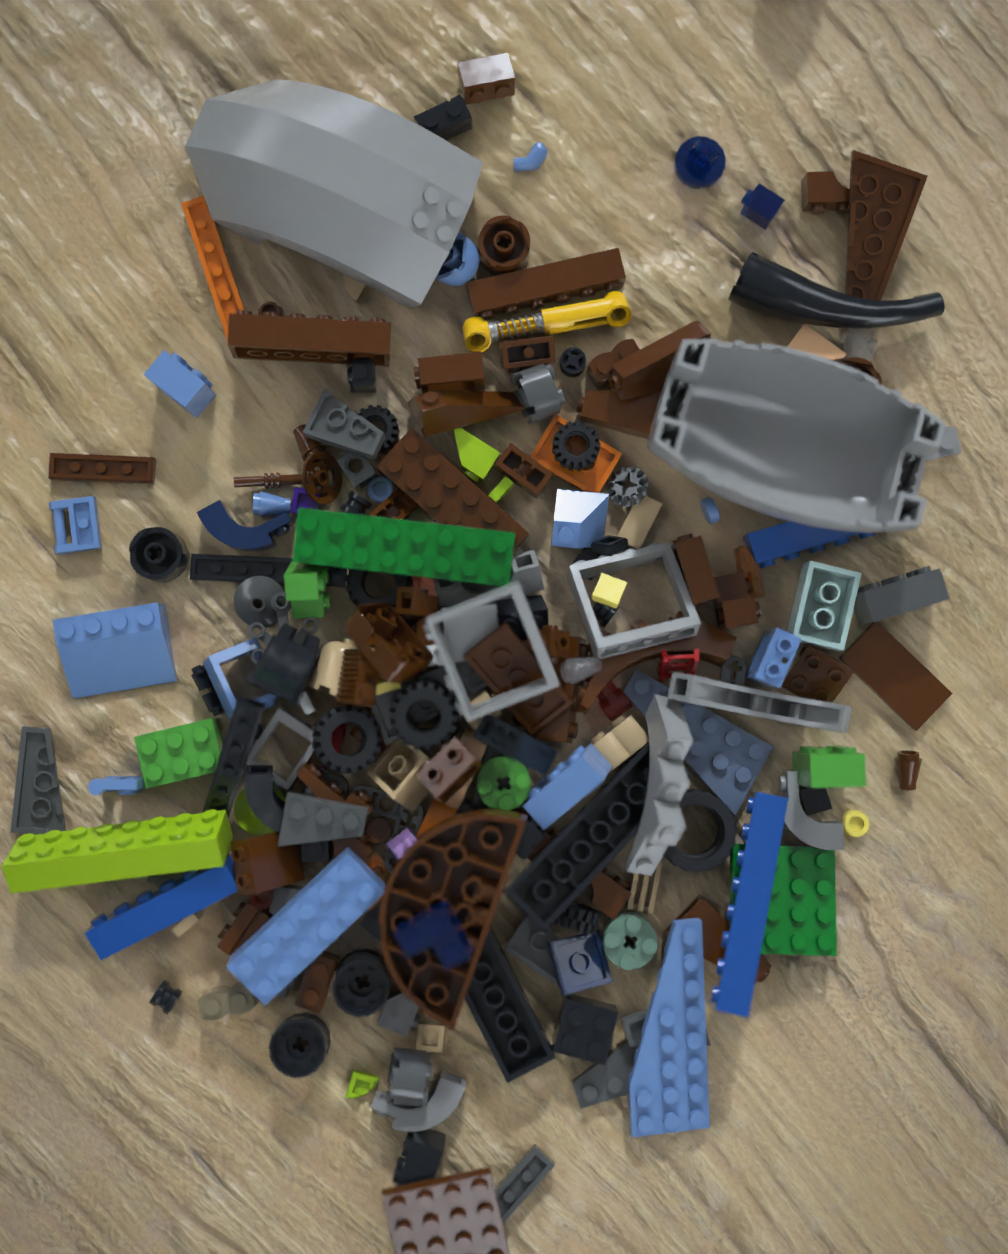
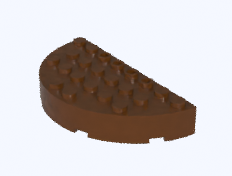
(468, 866)

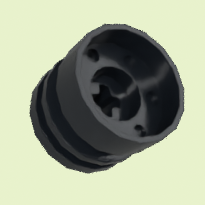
(362, 997)
(293, 1059)

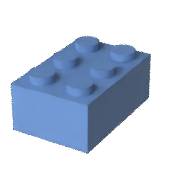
(566, 785)

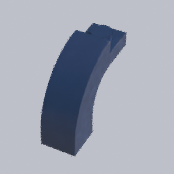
(224, 528)

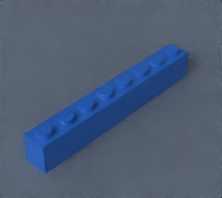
(751, 904)

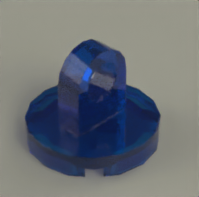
(699, 162)

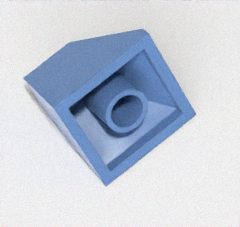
(578, 518)

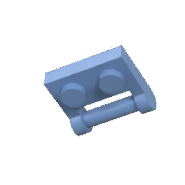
(83, 525)
(124, 784)

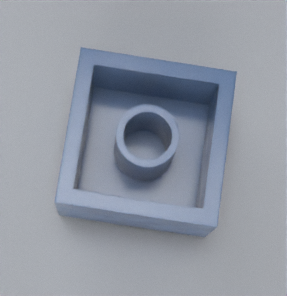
(176, 380)

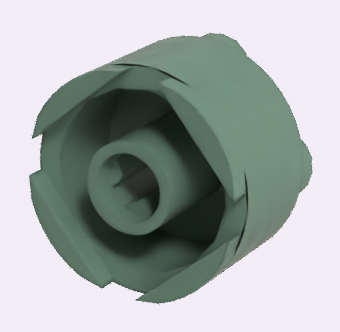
(624, 954)

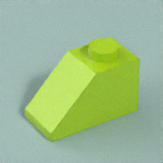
(475, 456)

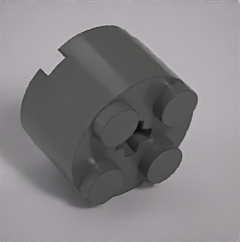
(538, 392)
(408, 1077)

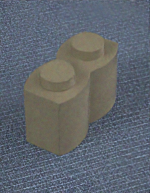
(225, 999)

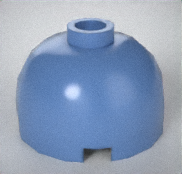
(460, 263)

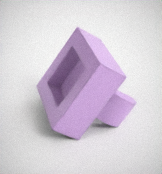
(401, 842)

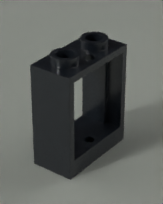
(515, 744)

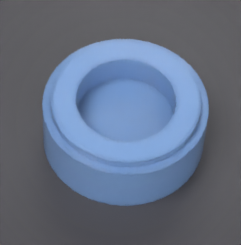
(380, 489)
(710, 510)

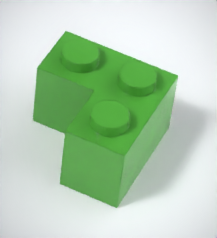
(307, 590)

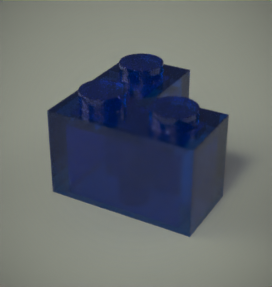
(438, 929)

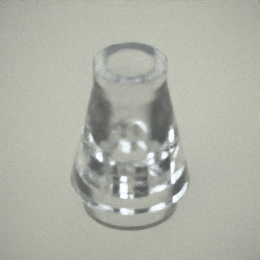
(578, 669)

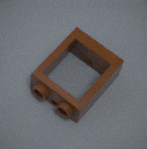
(450, 372)
(695, 568)

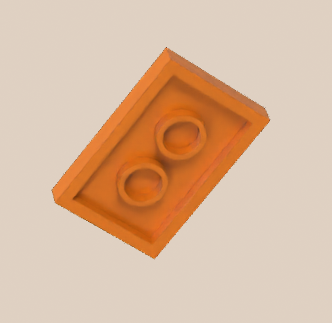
(588, 479)

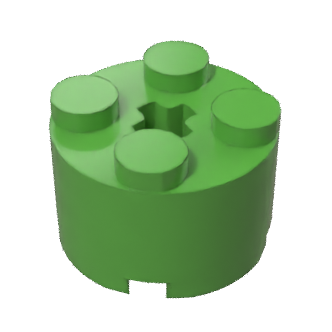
(506, 797)

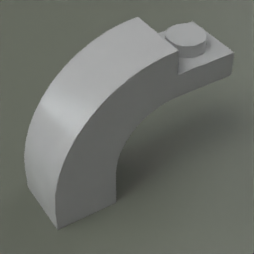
(819, 834)
(439, 1105)

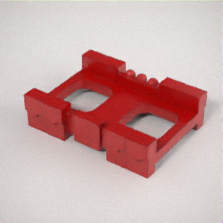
(666, 664)

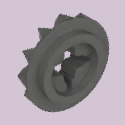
(633, 494)

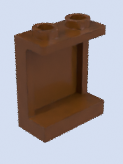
(264, 865)

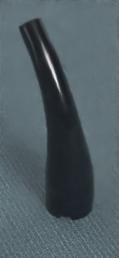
(794, 298)

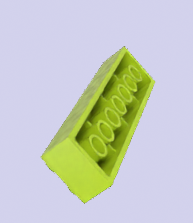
(118, 851)

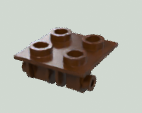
(817, 676)

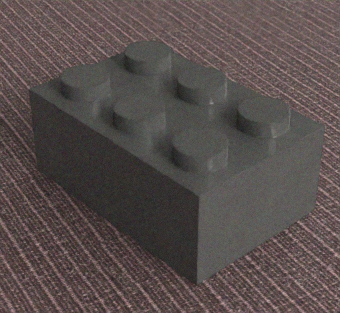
(899, 595)

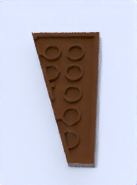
(878, 219)

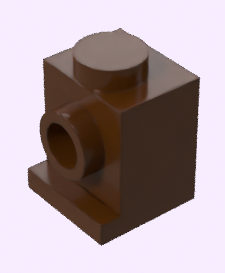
(415, 602)

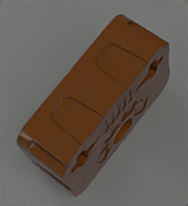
(398, 650)

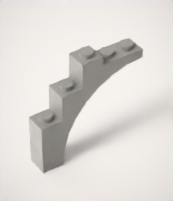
(759, 703)
(667, 783)

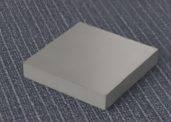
(468, 629)

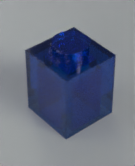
(761, 205)

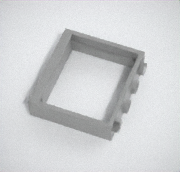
(642, 637)
(453, 678)

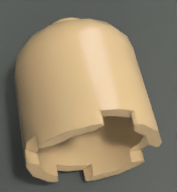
(327, 667)

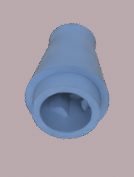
(269, 504)

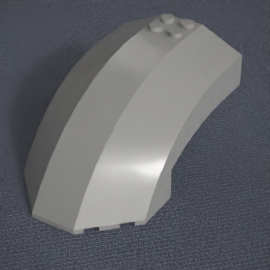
(334, 182)

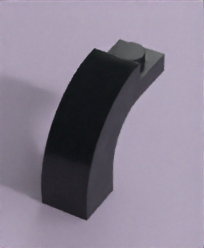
(262, 797)

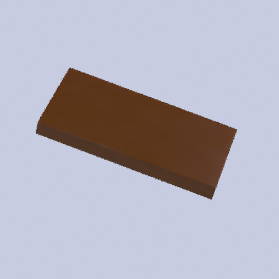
(508, 664)
(895, 675)

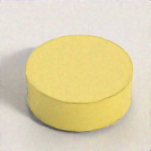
(855, 823)

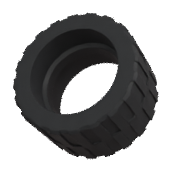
(724, 840)

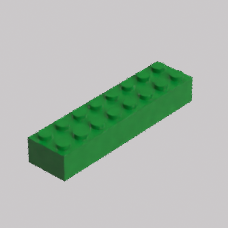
(403, 547)

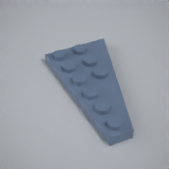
(720, 751)

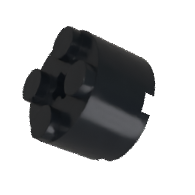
(146, 561)

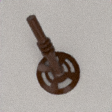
(313, 478)

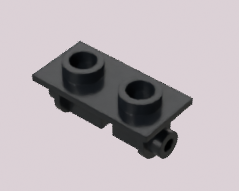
(203, 682)

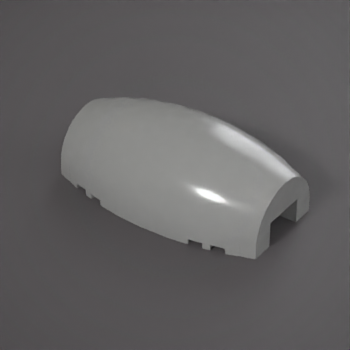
(794, 436)

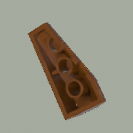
(454, 409)

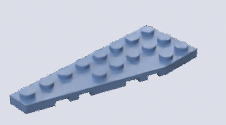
(670, 1065)

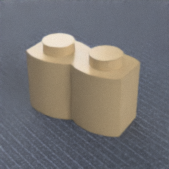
(621, 740)

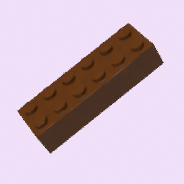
(308, 339)
(442, 489)

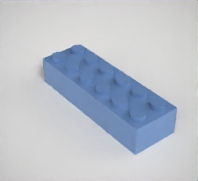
(306, 925)

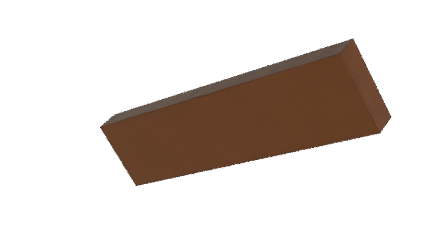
(102, 468)

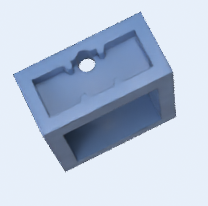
(766, 664)
(220, 684)

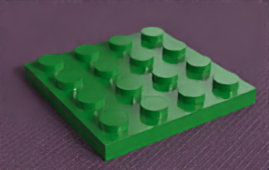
(801, 902)

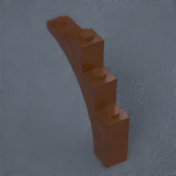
(712, 643)
(321, 788)

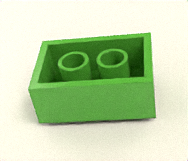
(179, 752)
(829, 766)

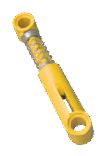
(549, 321)

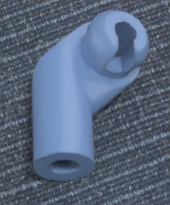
(533, 160)

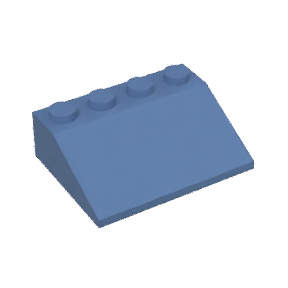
(116, 649)

